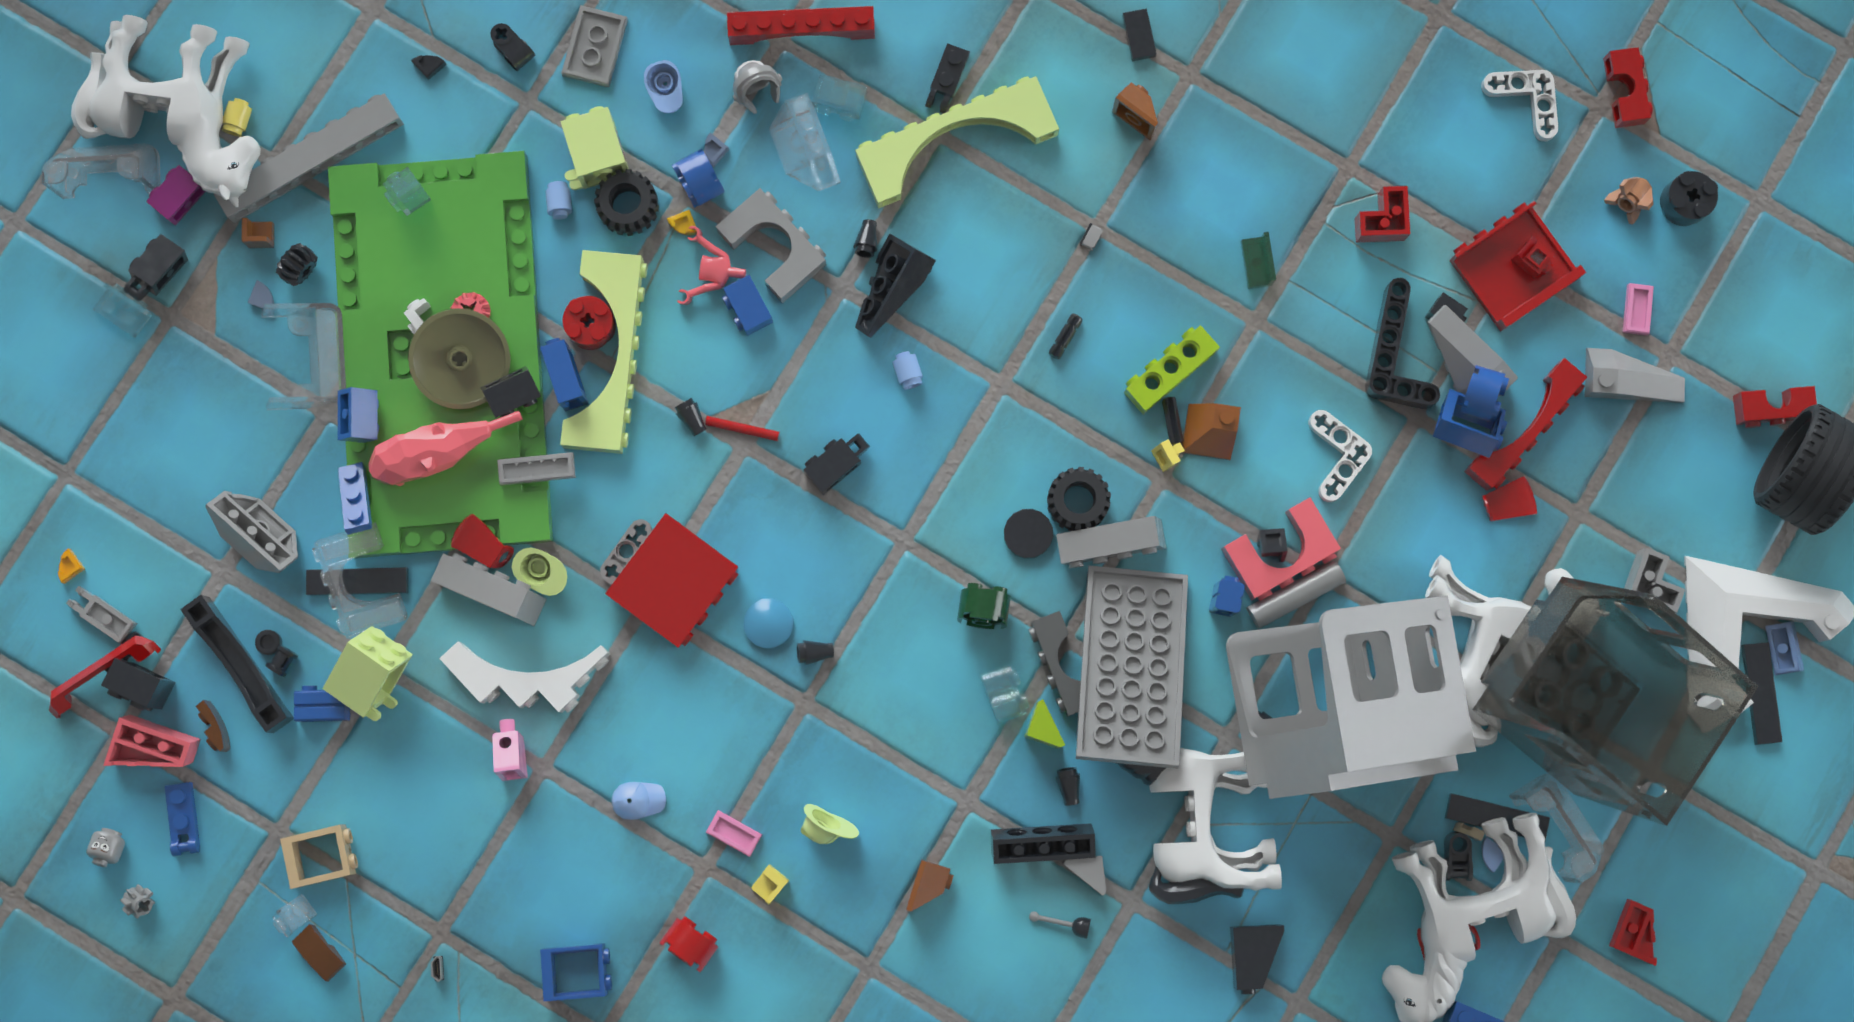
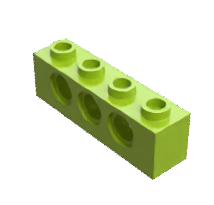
(1146, 398)

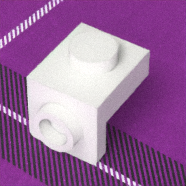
(414, 311)

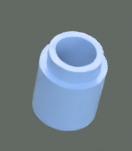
(558, 200)
(907, 370)

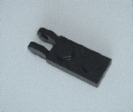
(948, 75)

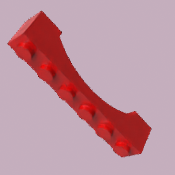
(756, 26)
(1561, 384)

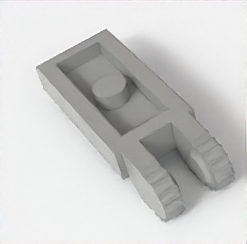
(103, 616)

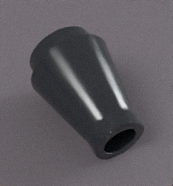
(866, 241)
(690, 415)
(811, 652)
(1069, 783)

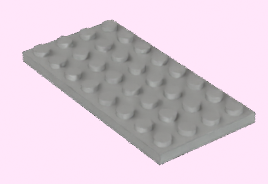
(1132, 667)

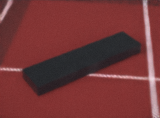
(362, 581)
(1765, 708)
(1477, 812)

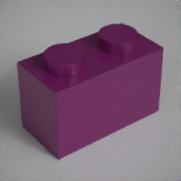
(175, 195)

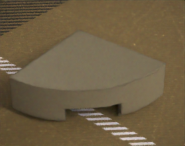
(1473, 833)

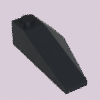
(898, 276)

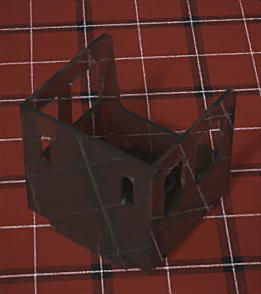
(1611, 699)

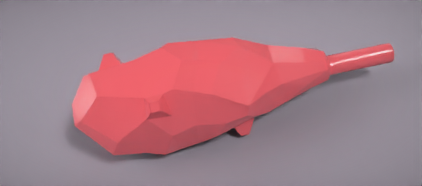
(430, 449)

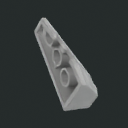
(1464, 350)
(1624, 377)

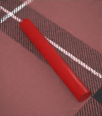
(742, 428)

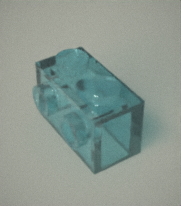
(405, 191)

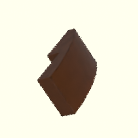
(217, 732)
(318, 953)

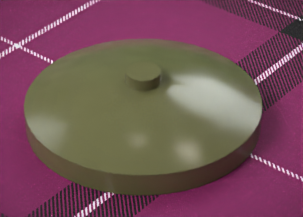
(456, 356)

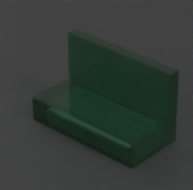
(1258, 261)

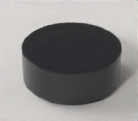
(267, 642)

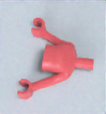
(711, 269)

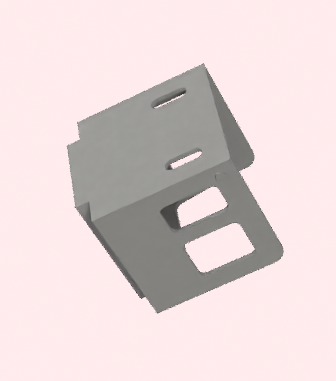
(1373, 729)

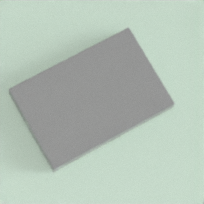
(594, 46)

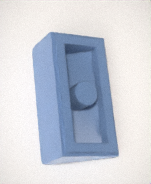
(1784, 648)

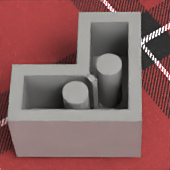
(1647, 577)

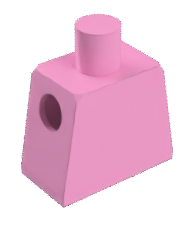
(510, 761)

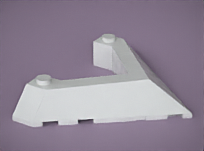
(1723, 593)

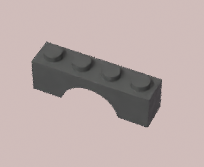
(1049, 634)

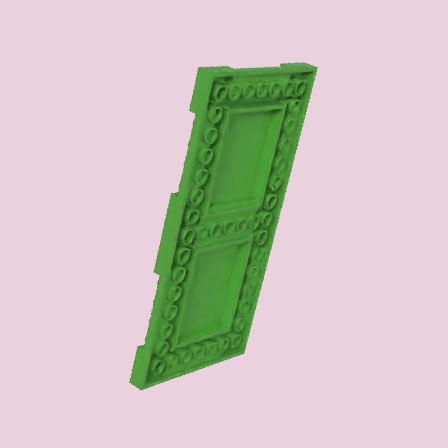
(461, 241)

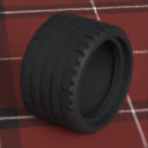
(1810, 471)

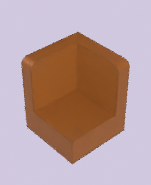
(257, 234)

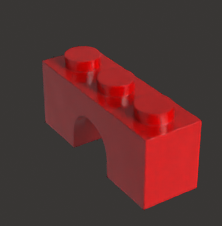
(1628, 67)
(1753, 408)

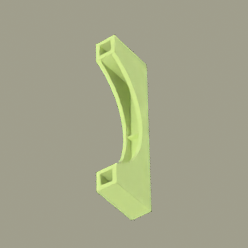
(1015, 108)
(604, 421)

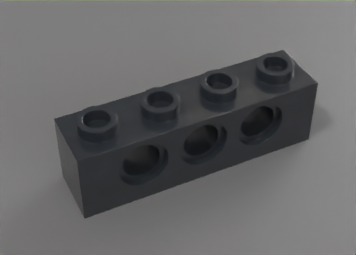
(1043, 843)

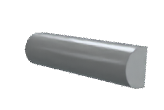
(1296, 594)

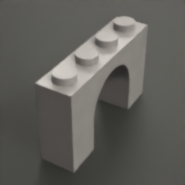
(759, 213)

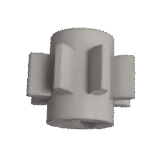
(137, 901)

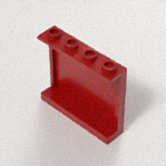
(1501, 284)
(672, 581)

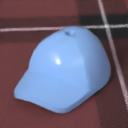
(668, 97)
(646, 800)

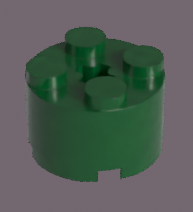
(983, 606)

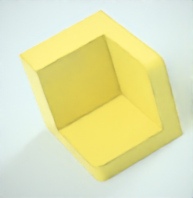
(769, 884)

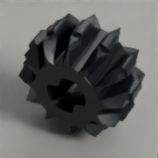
(296, 264)

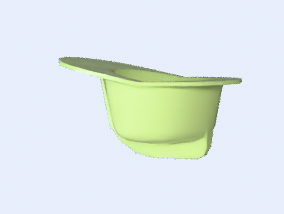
(540, 571)
(826, 827)

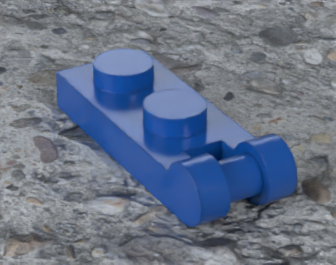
(182, 818)

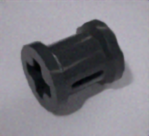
(281, 660)

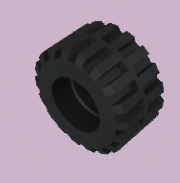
(622, 183)
(1093, 484)

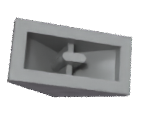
(1090, 871)

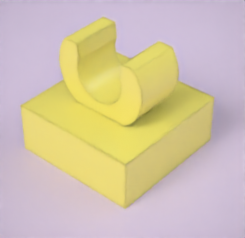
(1167, 455)

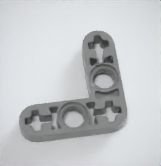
(615, 558)

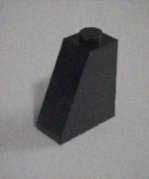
(1253, 954)

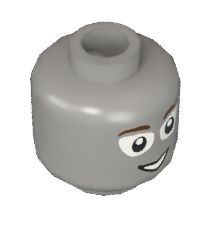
(105, 847)

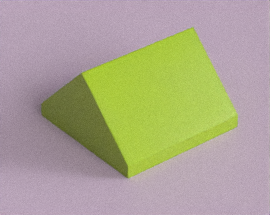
(1042, 727)

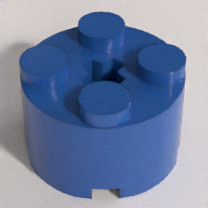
(698, 178)
(1483, 393)

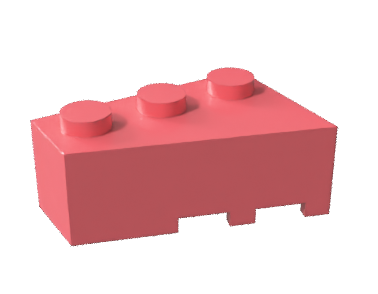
(149, 744)

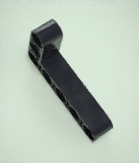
(1390, 352)

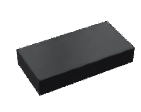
(1139, 34)

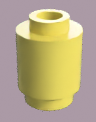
(236, 117)

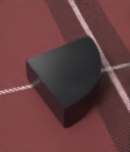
(428, 65)

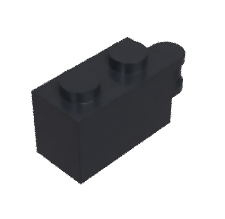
(155, 267)
(835, 463)

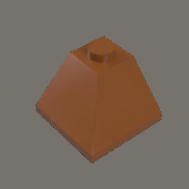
(1136, 109)
(1211, 430)
(929, 884)

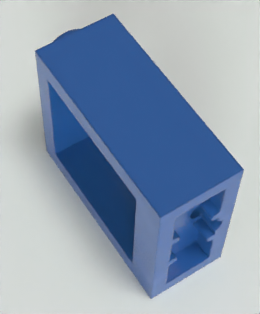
(564, 374)
(1464, 435)
(549, 972)

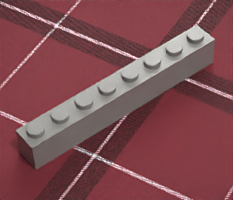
(314, 155)

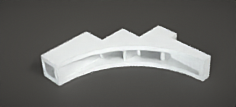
(555, 685)

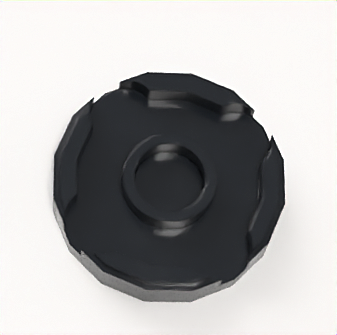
(1028, 533)

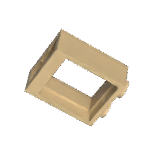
(293, 859)

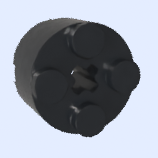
(1686, 186)

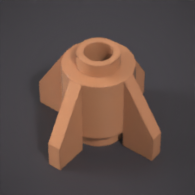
(1632, 197)

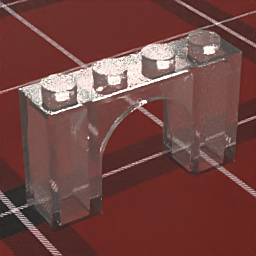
(353, 613)

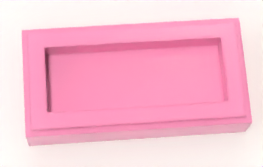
(1638, 309)
(734, 833)

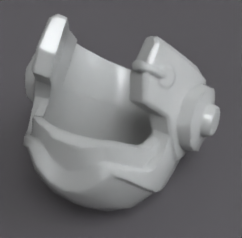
(752, 77)

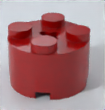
(579, 312)
(689, 944)

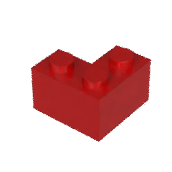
(1389, 222)

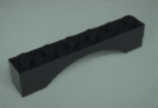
(255, 687)

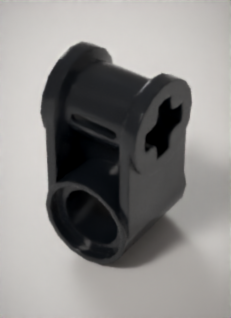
(513, 49)
(1458, 859)

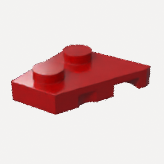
(1635, 932)

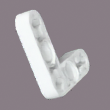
(1530, 88)
(1347, 449)

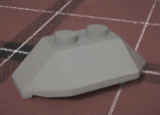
(254, 531)

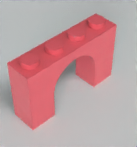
(1316, 545)

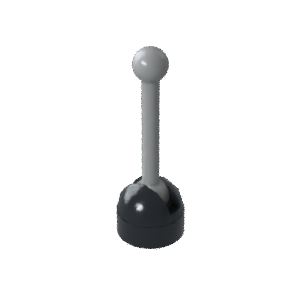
(1079, 926)

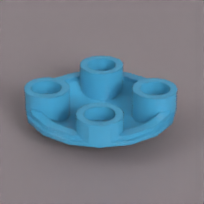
(768, 623)

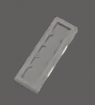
(536, 468)

